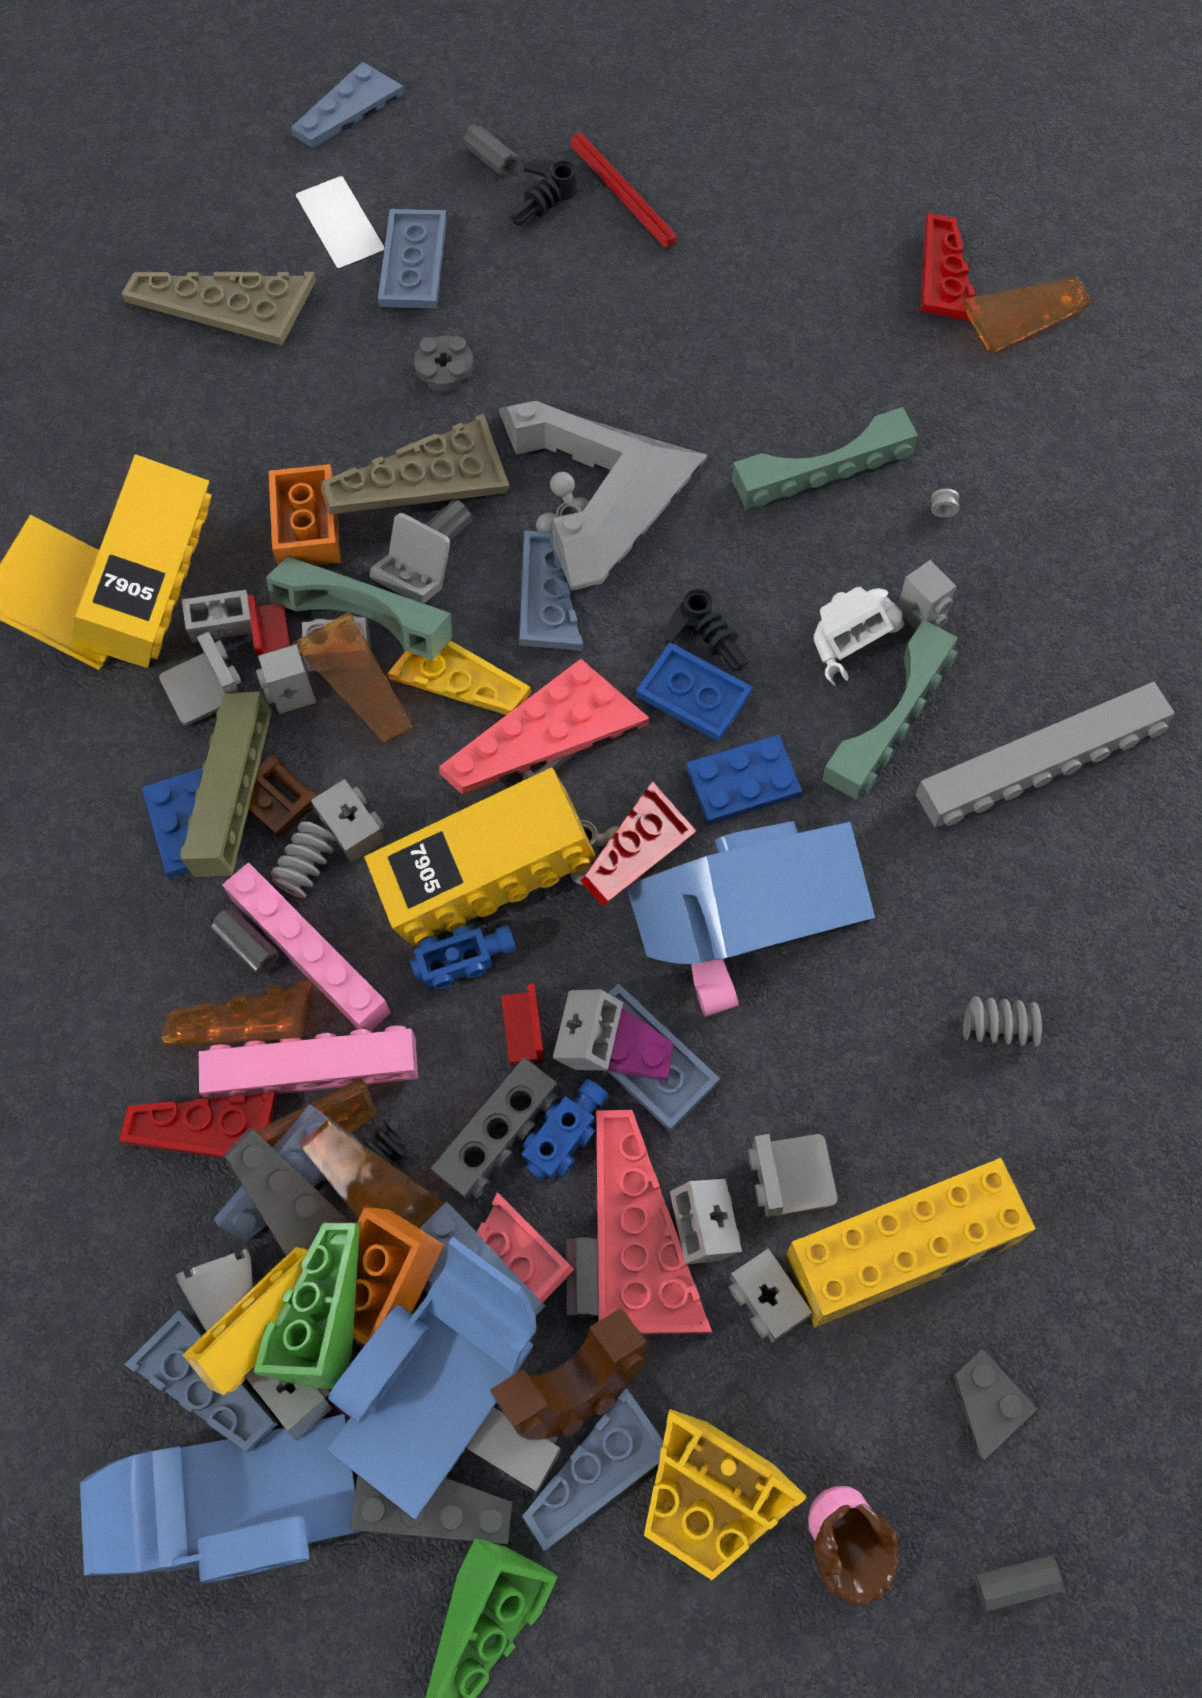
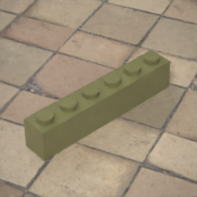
(226, 785)

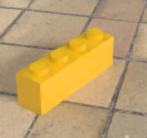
(234, 1341)

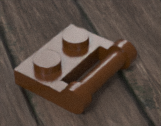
(270, 805)

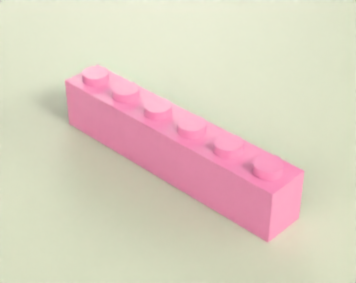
(306, 948)
(308, 1064)

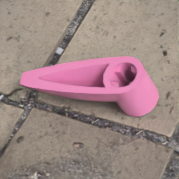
(714, 987)

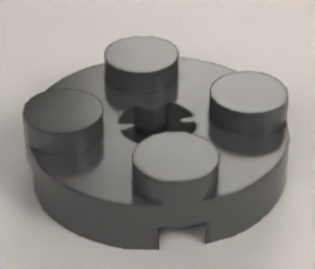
(439, 349)

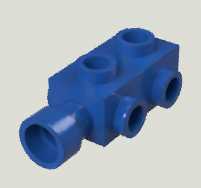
(452, 955)
(563, 1138)

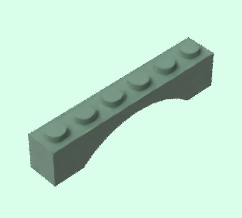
(771, 477)
(308, 587)
(857, 758)

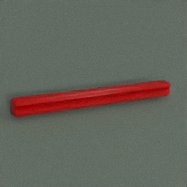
(623, 190)

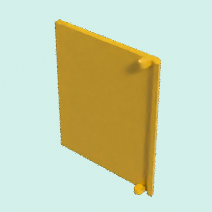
(44, 585)

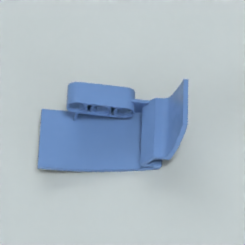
(753, 894)
(428, 1379)
(218, 1506)

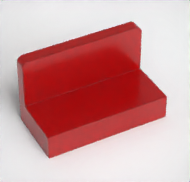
(268, 627)
(523, 1027)

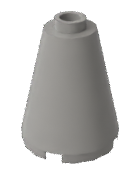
(217, 1286)

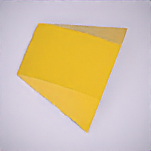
(713, 1496)

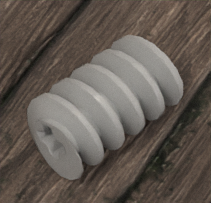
(301, 859)
(1003, 1020)

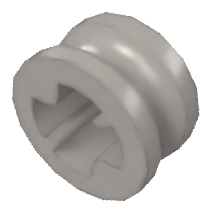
(945, 503)

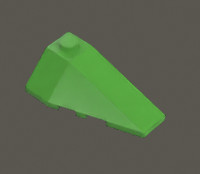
(315, 1327)
(488, 1608)

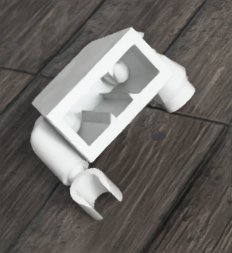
(853, 622)

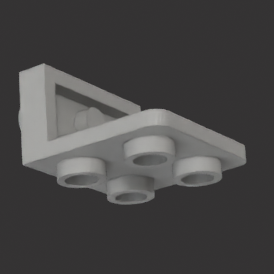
(414, 560)
(201, 682)
(792, 1174)

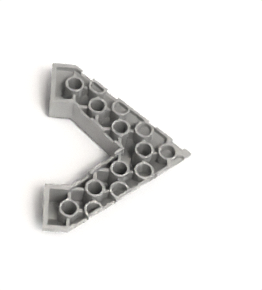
(629, 500)

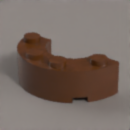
(580, 1387)

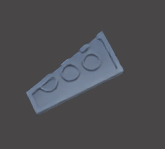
(346, 103)
(545, 597)
(240, 1214)
(235, 1415)
(600, 1469)

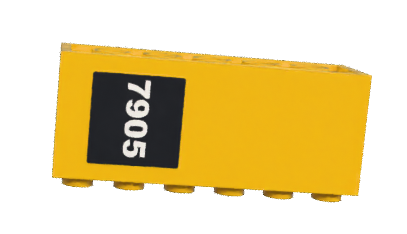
(142, 562)
(480, 858)
(908, 1242)

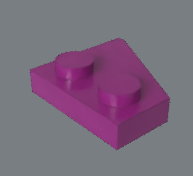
(640, 1050)

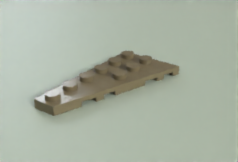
(227, 300)
(429, 470)

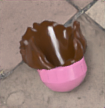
(852, 1546)

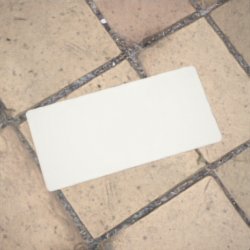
(340, 222)

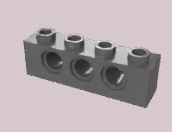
(523, 1081)

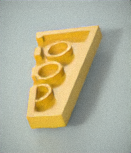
(462, 677)

